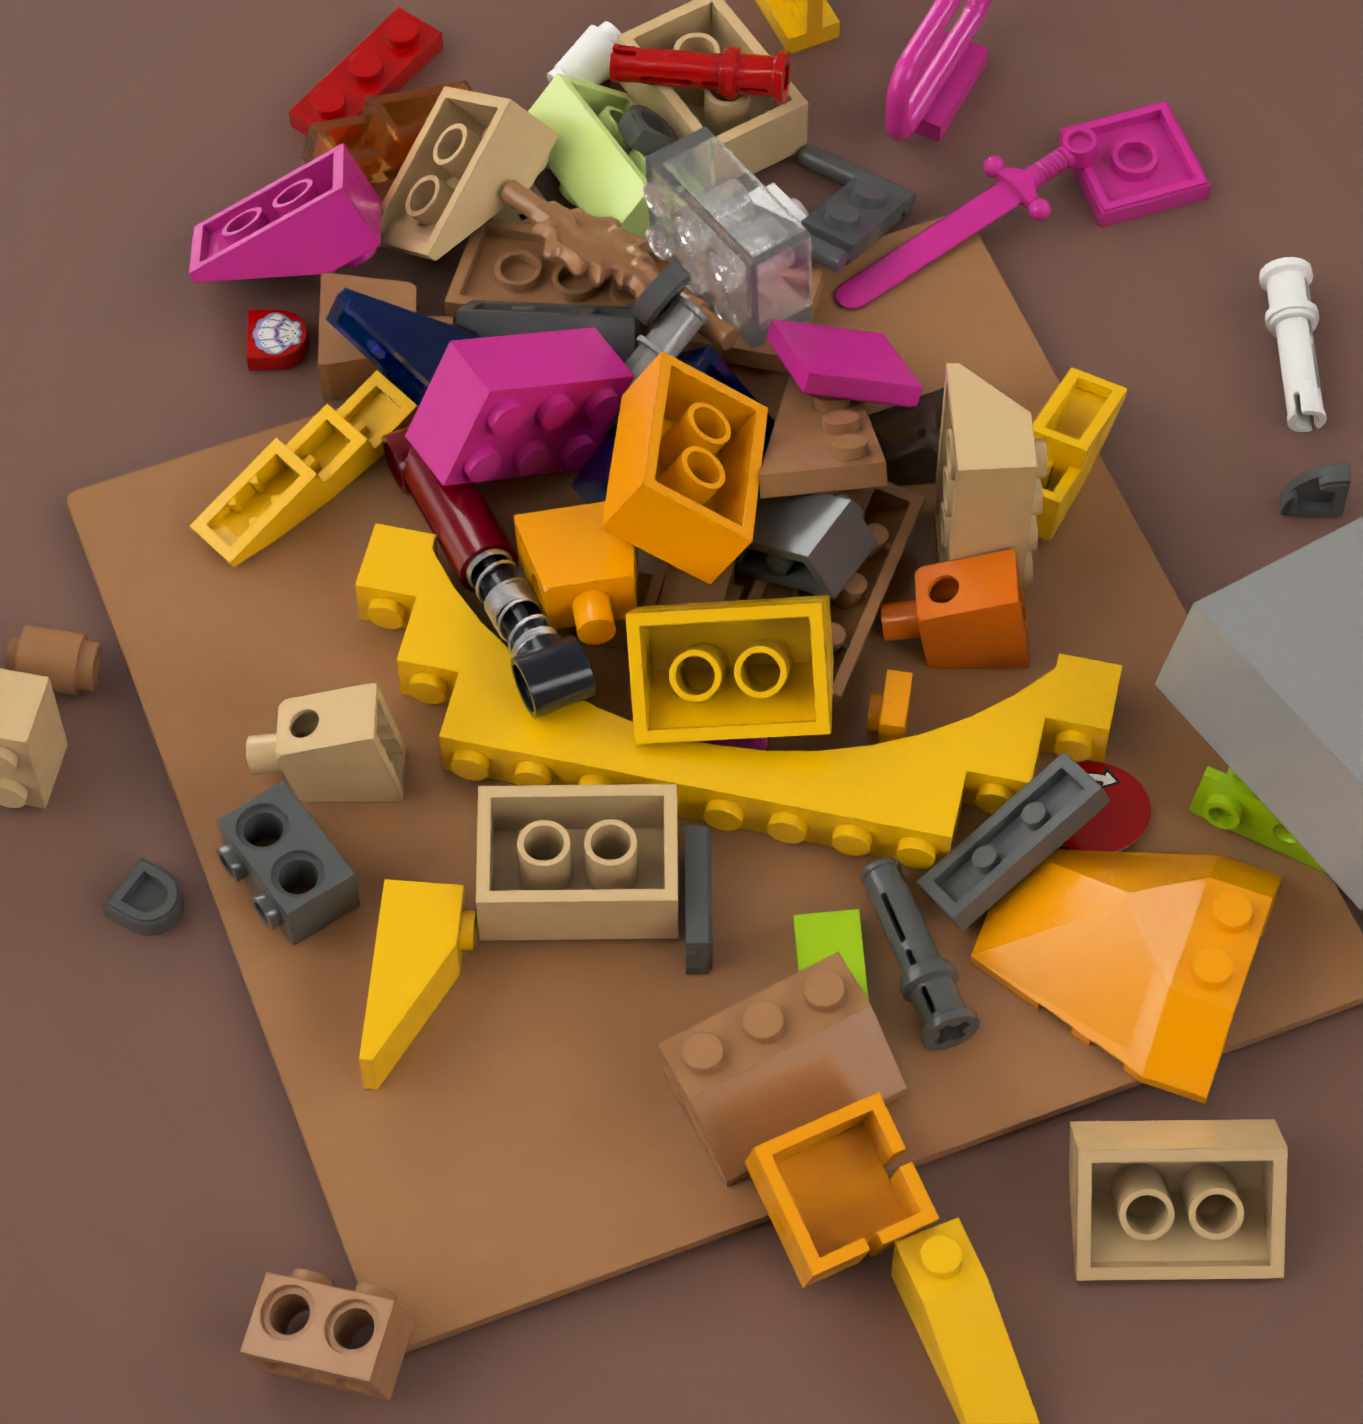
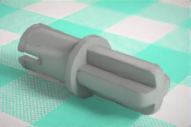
(668, 335)

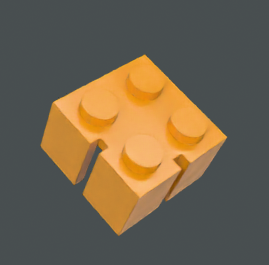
(832, 1189)

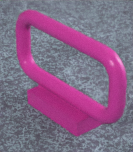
(936, 71)

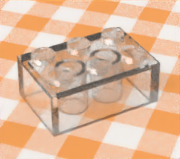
(729, 234)

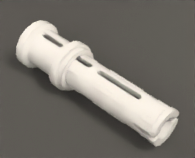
(1292, 322)

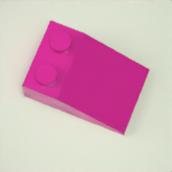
(294, 226)

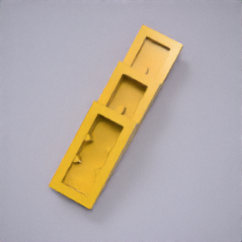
(304, 475)

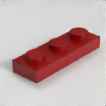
(373, 68)

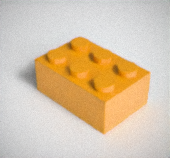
(685, 468)

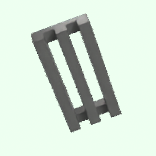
(698, 900)

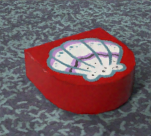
(275, 340)

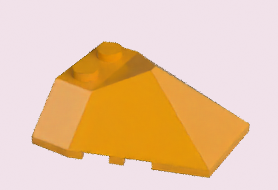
(1134, 954)

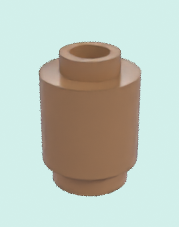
(57, 654)

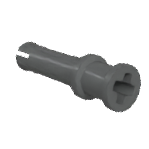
(926, 977)

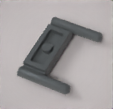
(855, 213)

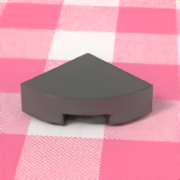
(1317, 492)

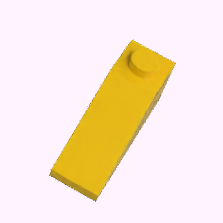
(413, 967)
(961, 1326)

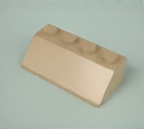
(987, 473)

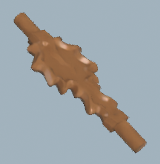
(601, 251)

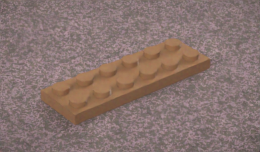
(509, 265)

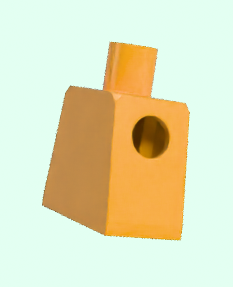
(577, 569)

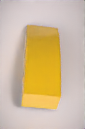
(1074, 430)

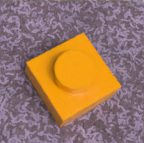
(890, 711)

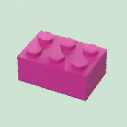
(518, 405)

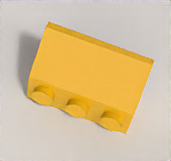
(731, 669)

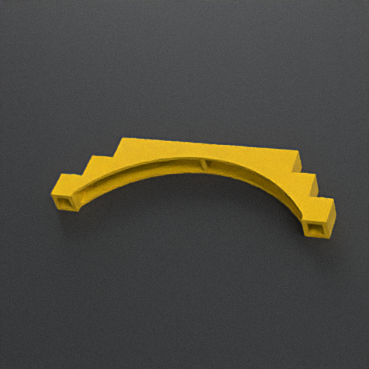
(861, 800)

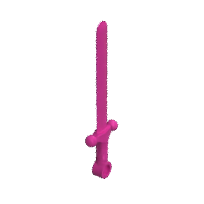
(1012, 189)

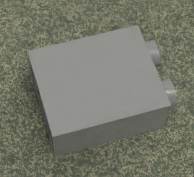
(1279, 692)

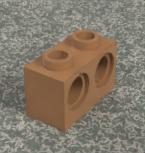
(322, 1347)

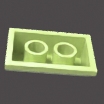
(591, 153)

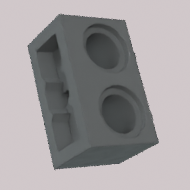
(297, 858)

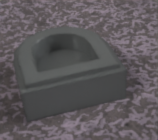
(645, 130)
(661, 294)
(146, 900)

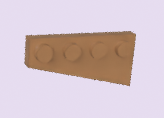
(820, 447)

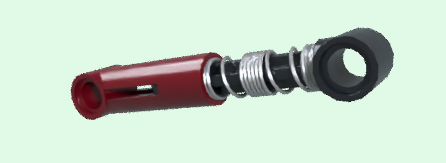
(545, 666)

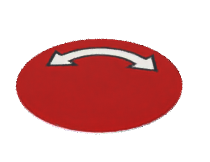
(1120, 820)

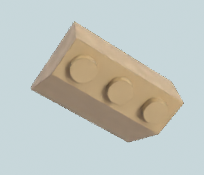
(1178, 1199)

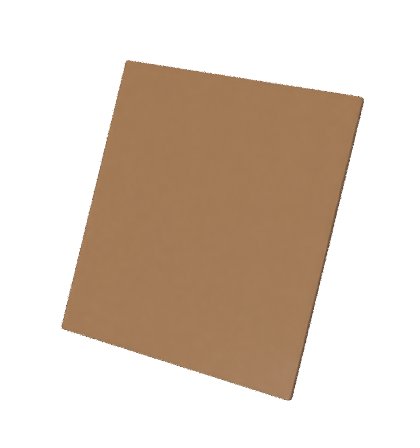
(533, 1109)

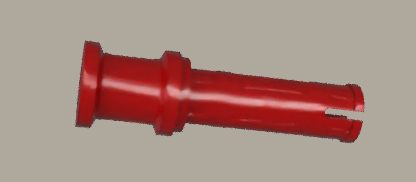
(729, 72)

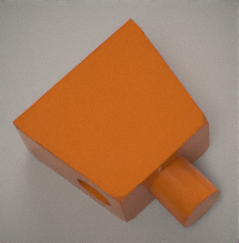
(965, 613)

